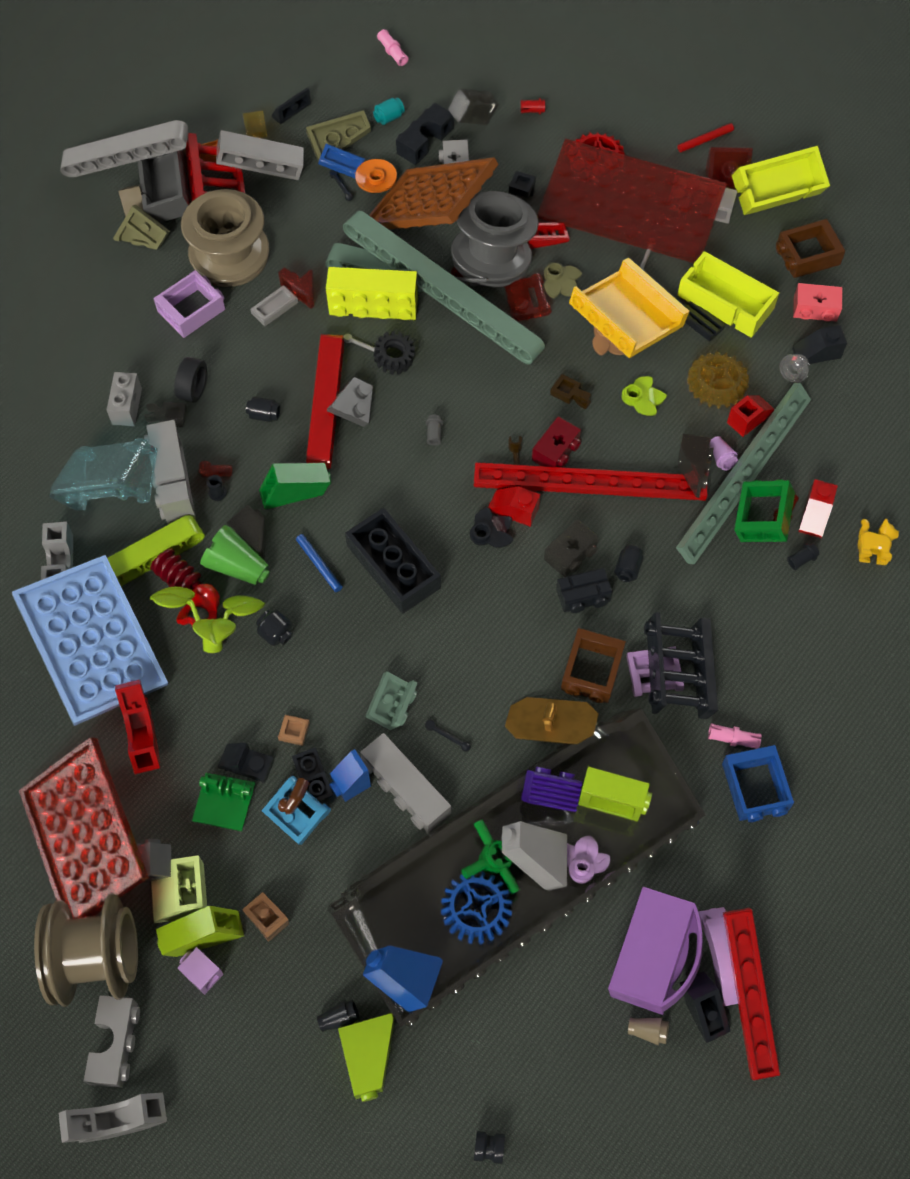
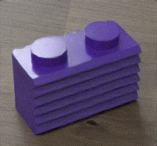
(551, 790)

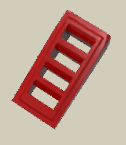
(552, 239)

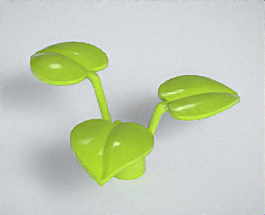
(211, 630)

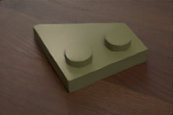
(141, 229)

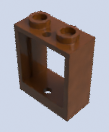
(826, 237)
(599, 644)

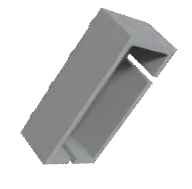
(170, 472)

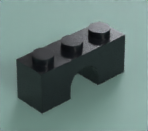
(433, 122)

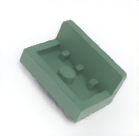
(391, 701)

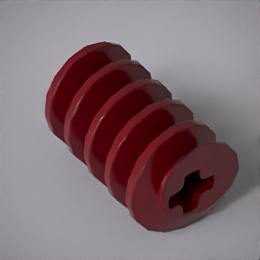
(174, 571)

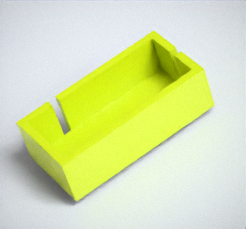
(780, 180)
(372, 293)
(728, 294)

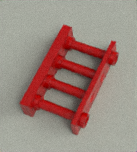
(196, 165)

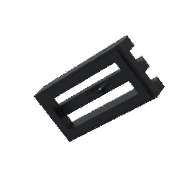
(705, 319)

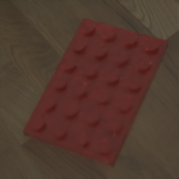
(83, 831)

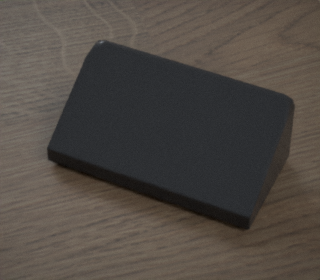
(292, 106)

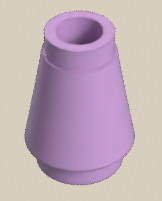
(723, 453)

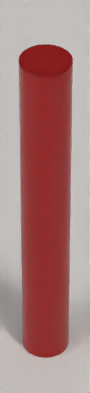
(705, 137)

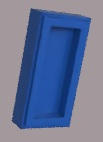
(340, 160)

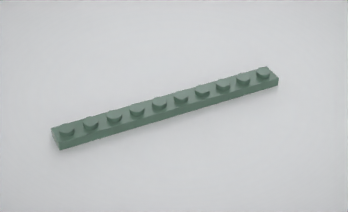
(745, 470)

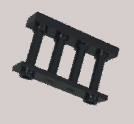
(703, 662)

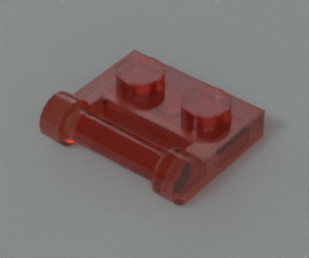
(520, 300)

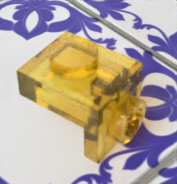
(255, 124)

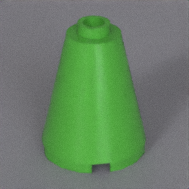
(234, 558)

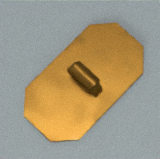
(551, 720)

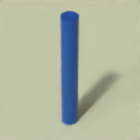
(319, 563)

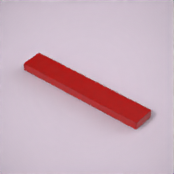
(751, 994)

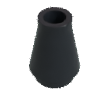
(339, 1016)

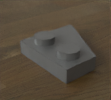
(353, 402)

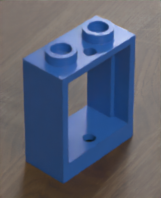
(755, 758)

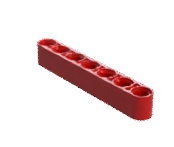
(325, 392)

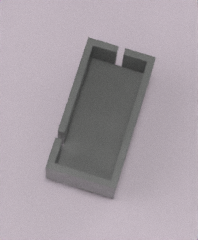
(165, 185)

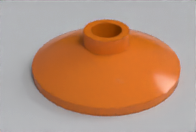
(376, 175)

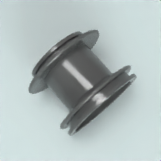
(494, 238)

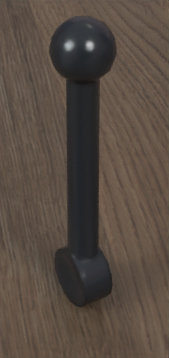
(334, 174)
(430, 725)

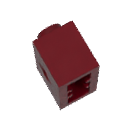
(557, 444)

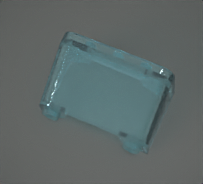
(106, 472)

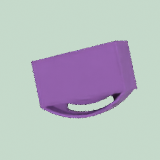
(657, 952)

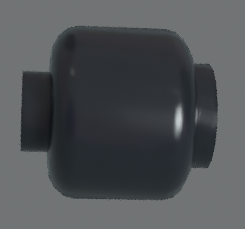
(274, 627)

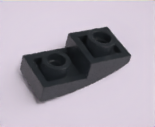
(310, 768)

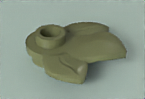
(562, 282)

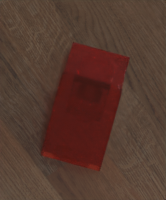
(301, 287)

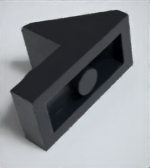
(246, 762)

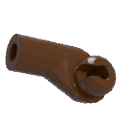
(296, 796)

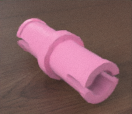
(392, 47)
(734, 736)

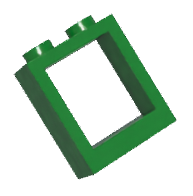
(765, 530)

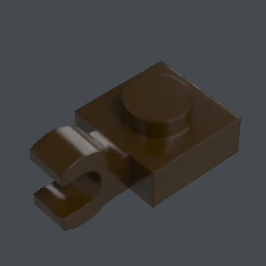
(568, 390)

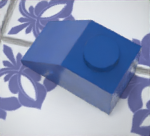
(350, 777)

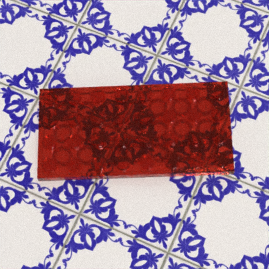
(632, 201)

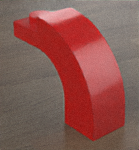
(139, 727)

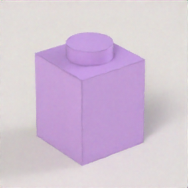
(199, 970)

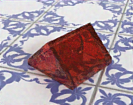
(724, 161)

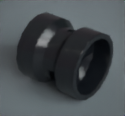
(495, 1149)

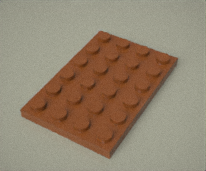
(432, 194)

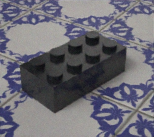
(393, 560)

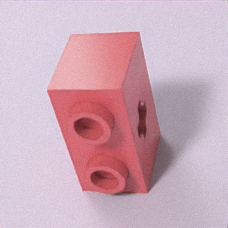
(817, 302)

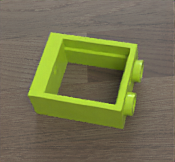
(615, 794)

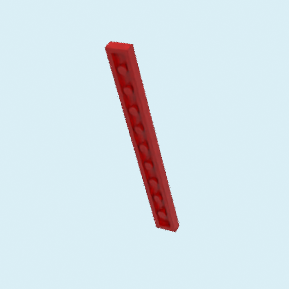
(585, 481)

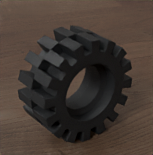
(394, 341)

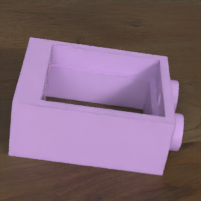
(179, 291)

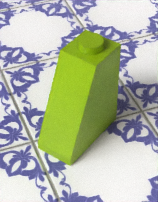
(200, 930)
(367, 1054)

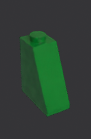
(293, 483)

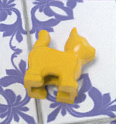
(877, 544)

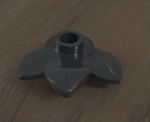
(494, 528)

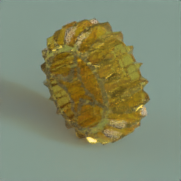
(722, 371)

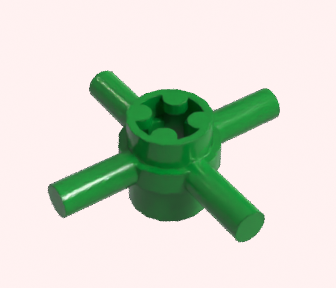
(486, 861)

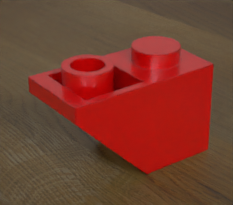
(749, 414)

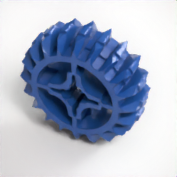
(466, 912)

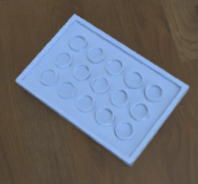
(88, 637)

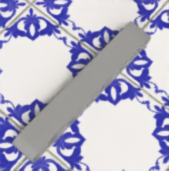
(124, 149)

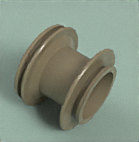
(226, 237)
(84, 950)

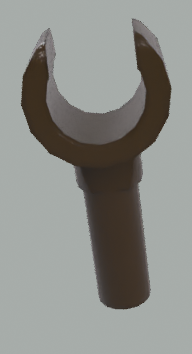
(515, 448)

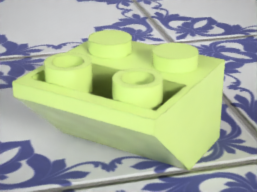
(181, 892)

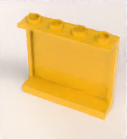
(630, 309)

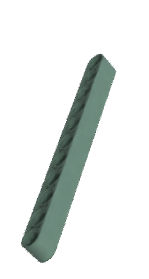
(445, 287)

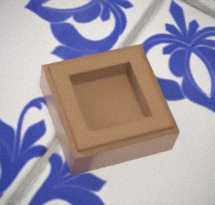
(294, 730)

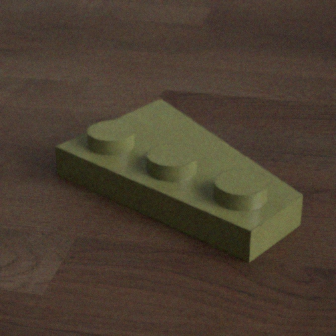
(338, 132)

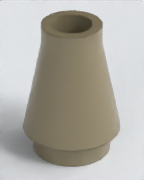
(649, 1029)

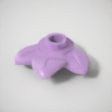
(586, 856)

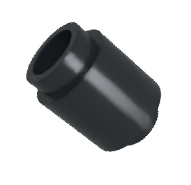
(263, 409)
(629, 563)

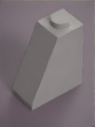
(537, 852)

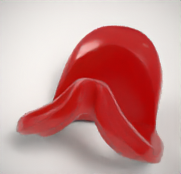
(205, 597)

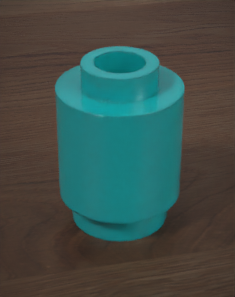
(388, 110)

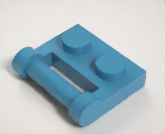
(298, 824)

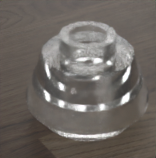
(794, 368)

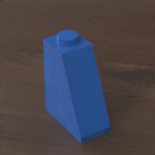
(403, 975)

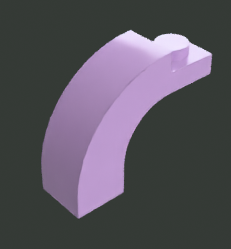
(715, 932)

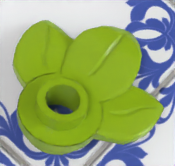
(645, 396)

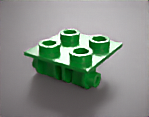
(223, 801)

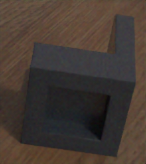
(522, 184)

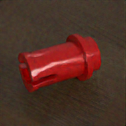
(533, 106)

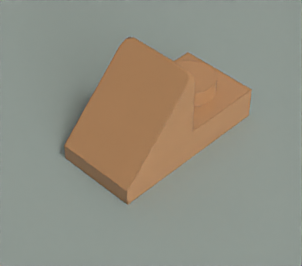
(266, 916)

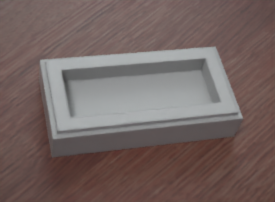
(274, 305)

